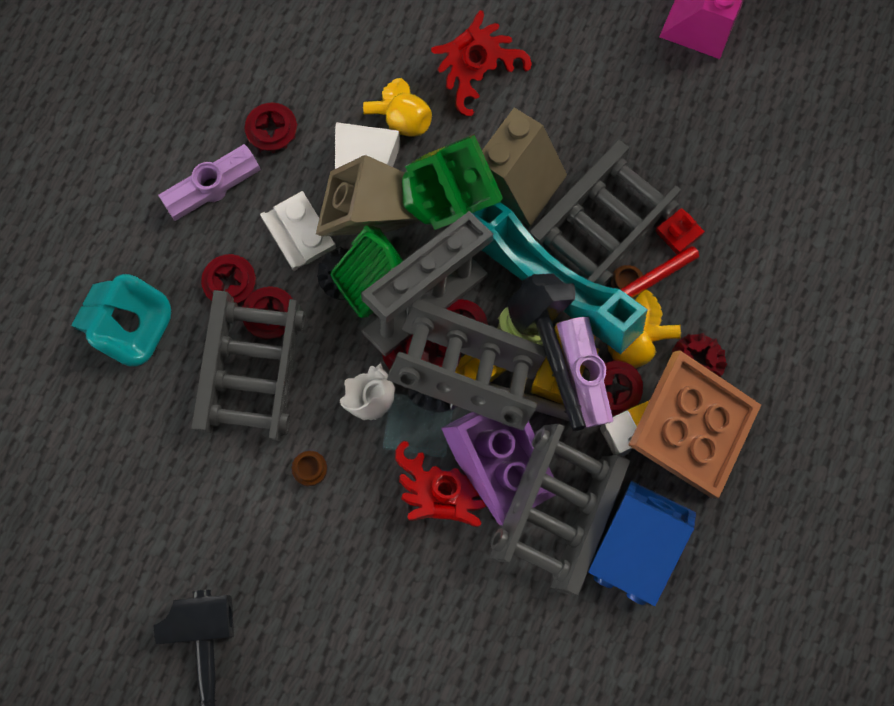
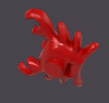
(473, 55)
(437, 491)

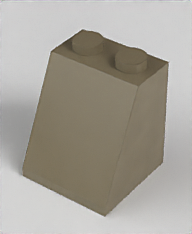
(524, 165)
(363, 195)

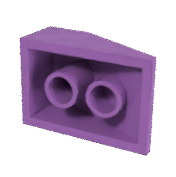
(493, 459)

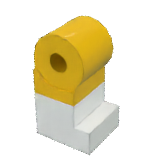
(622, 429)

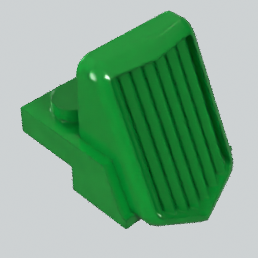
(449, 183)
(364, 265)

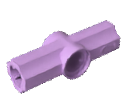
(227, 171)
(579, 350)

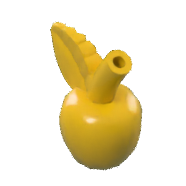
(402, 109)
(643, 349)

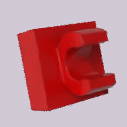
(680, 231)

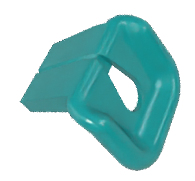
(106, 333)

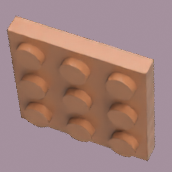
(695, 424)

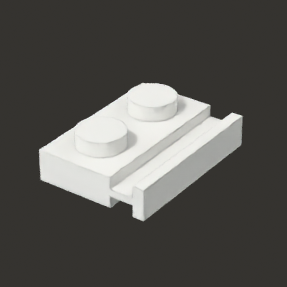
(294, 230)

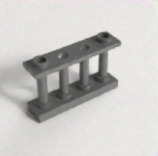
(592, 186)
(434, 273)
(478, 341)
(215, 379)
(593, 507)

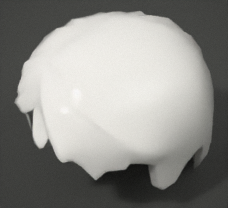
(368, 394)

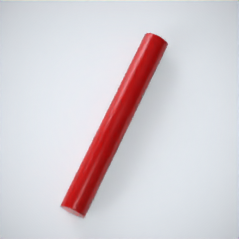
(661, 272)

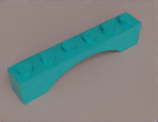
(611, 312)

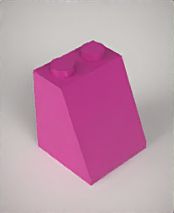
(701, 24)

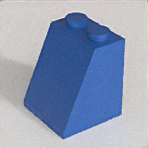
(642, 544)

